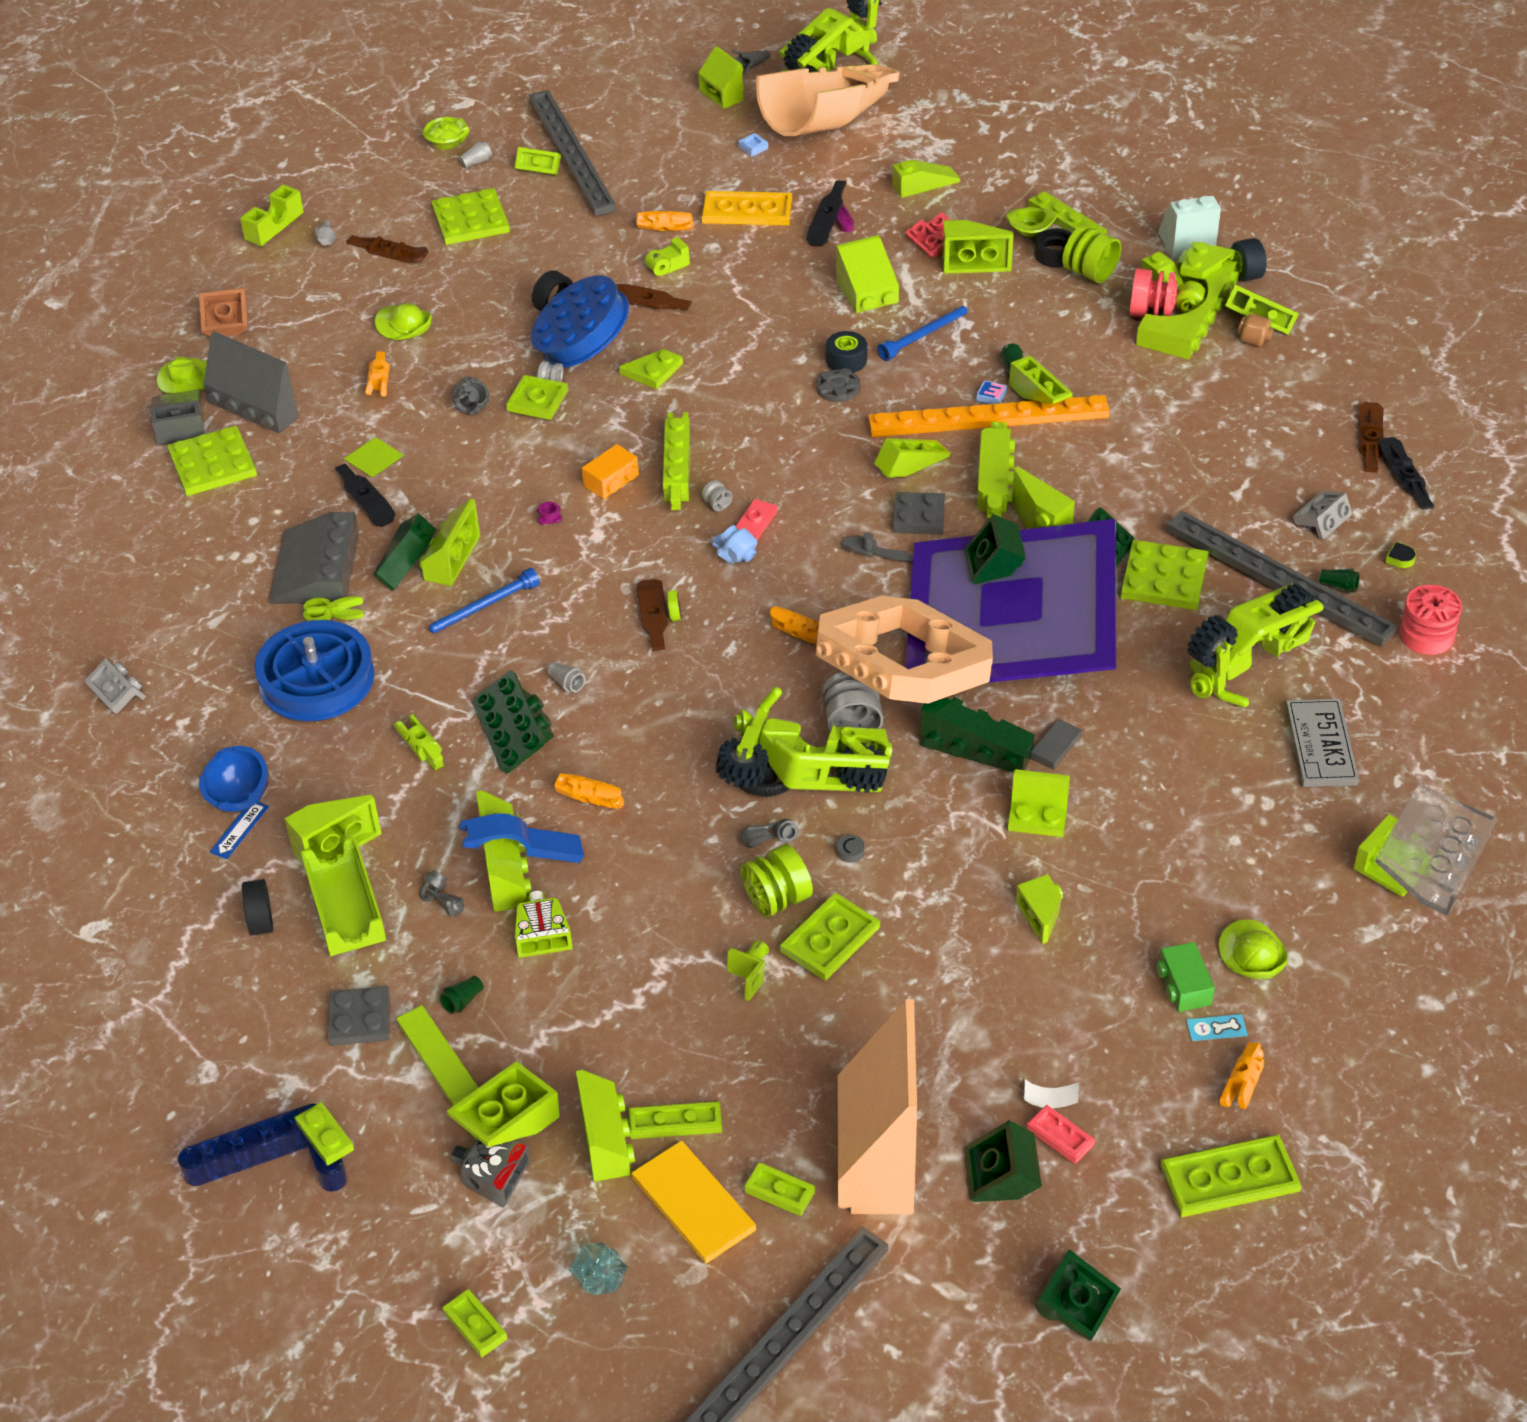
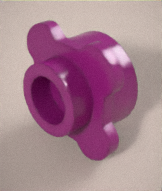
(549, 513)

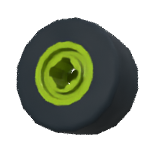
(1250, 259)
(847, 351)

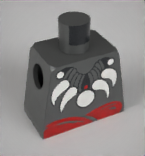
(493, 1169)

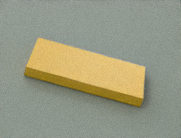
(747, 208)
(694, 1202)

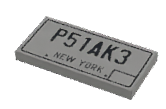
(1321, 743)

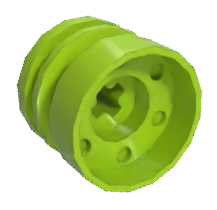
(1091, 253)
(776, 880)

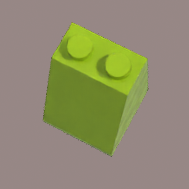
(866, 274)

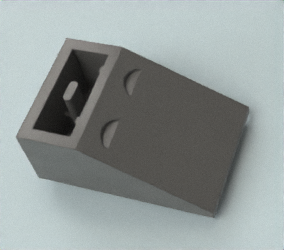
(177, 416)

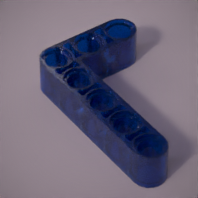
(243, 1154)

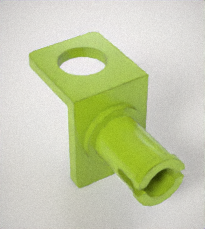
(749, 966)

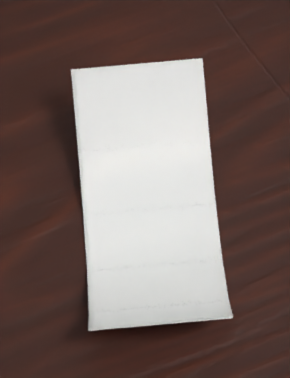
(1052, 1097)

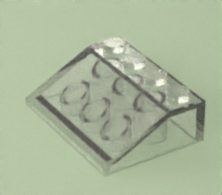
(1436, 847)

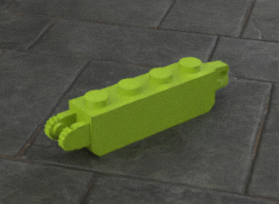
(677, 460)
(994, 469)

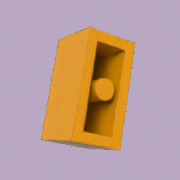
(610, 471)

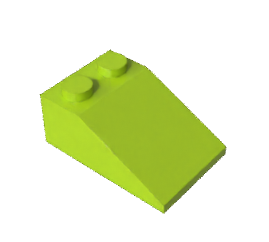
(975, 247)
(1039, 503)
(329, 823)
(507, 1107)

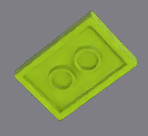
(830, 936)

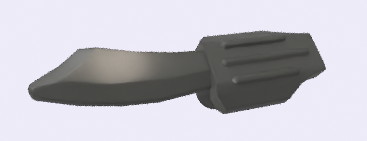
(868, 546)

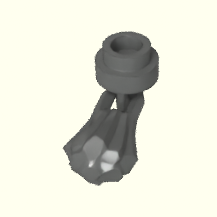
(785, 830)
(452, 904)

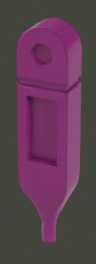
(844, 220)

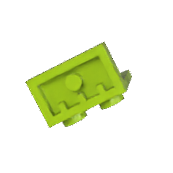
(1039, 803)
(1368, 853)

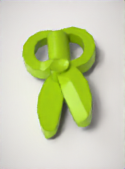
(333, 609)

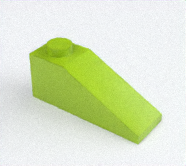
(918, 176)
(1250, 302)
(1036, 382)
(909, 456)

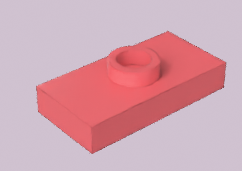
(757, 517)
(1060, 1134)

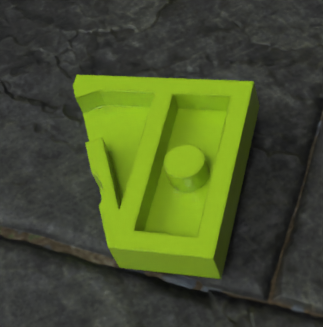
(1204, 259)
(652, 368)

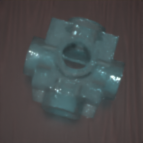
(599, 1269)

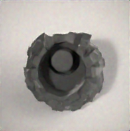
(470, 395)

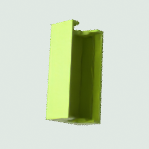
(344, 899)

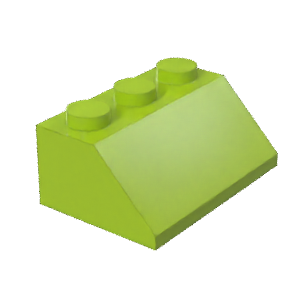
(451, 545)
(604, 1127)

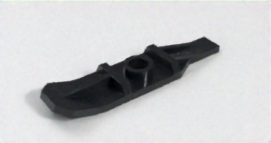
(822, 222)
(1404, 470)
(366, 496)

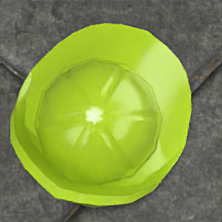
(1030, 220)
(402, 321)
(1252, 950)

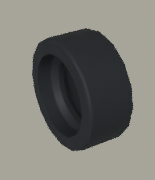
(1048, 238)
(545, 285)
(257, 907)

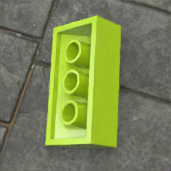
(504, 860)

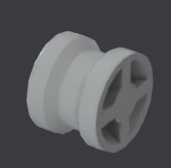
(550, 371)
(717, 495)

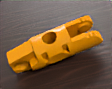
(665, 220)
(378, 374)
(795, 624)
(589, 790)
(1244, 1076)

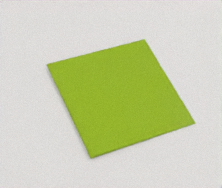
(373, 457)

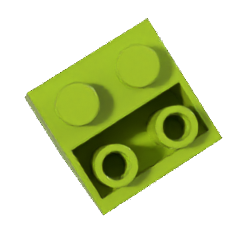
(721, 79)

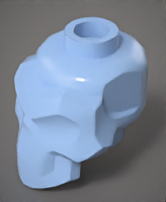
(735, 545)

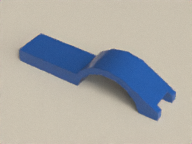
(536, 841)

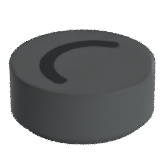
(850, 848)

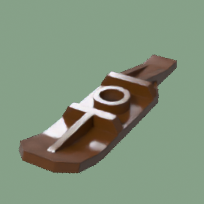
(389, 249)
(652, 297)
(1370, 424)
(653, 601)

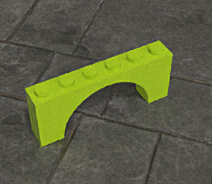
(1182, 333)

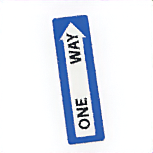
(238, 830)

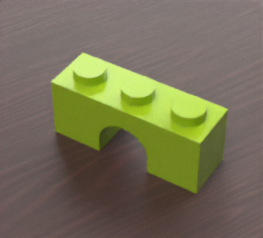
(284, 208)

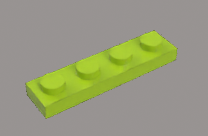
(1065, 216)

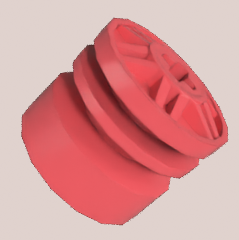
(1152, 294)
(1430, 619)

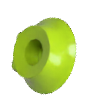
(446, 132)

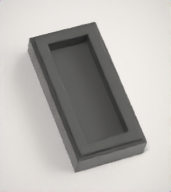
(1056, 744)

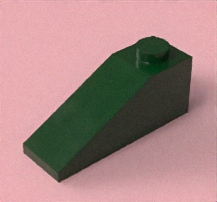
(404, 550)

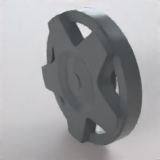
(838, 383)

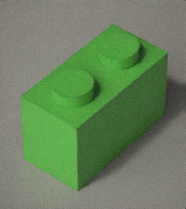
(1185, 977)

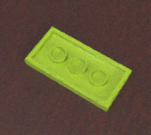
(1230, 1175)

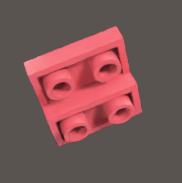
(929, 235)

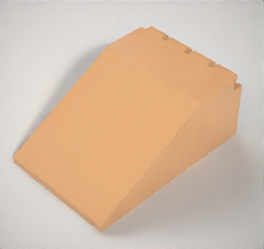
(879, 1121)

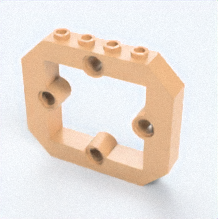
(957, 659)

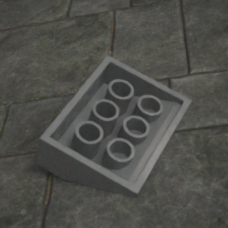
(249, 383)
(316, 559)

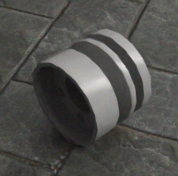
(851, 703)

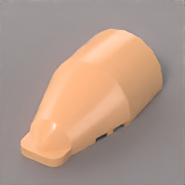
(820, 101)

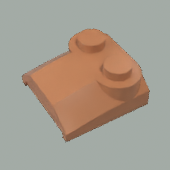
(224, 312)

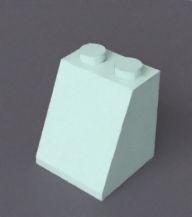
(1188, 222)

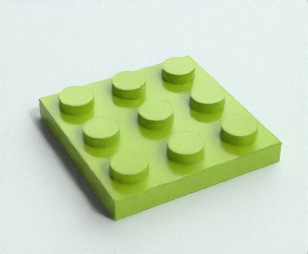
(470, 216)
(211, 460)
(1164, 575)

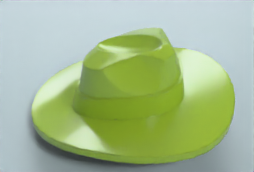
(182, 375)

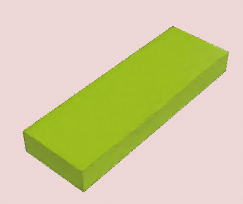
(675, 1120)

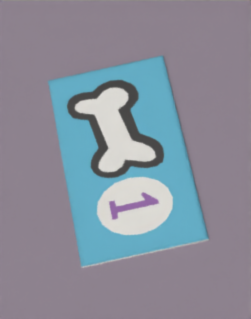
(1217, 1027)

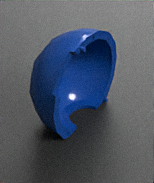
(234, 779)

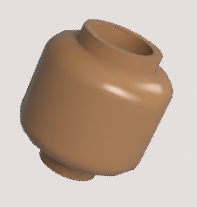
(1255, 329)

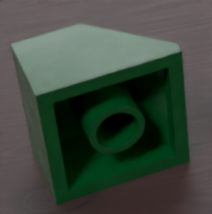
(995, 550)
(1003, 1164)

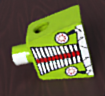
(541, 926)

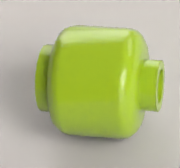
(1190, 296)

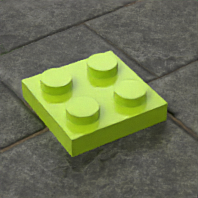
(537, 397)

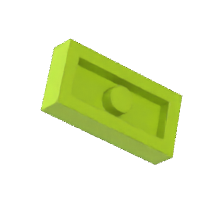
(537, 161)
(324, 1133)
(779, 1189)
(475, 1323)

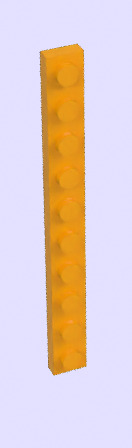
(983, 415)

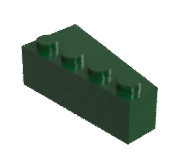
(974, 735)

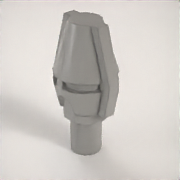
(325, 233)

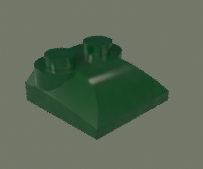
(1076, 1295)

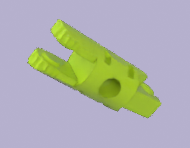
(421, 742)

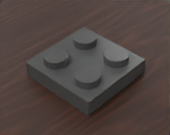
(919, 513)
(359, 1016)

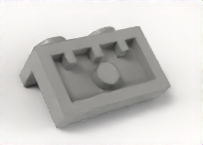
(1324, 512)
(113, 685)

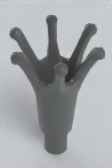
(751, 59)

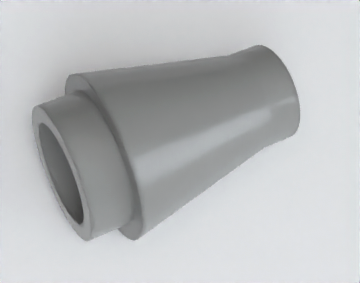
(476, 154)
(568, 677)

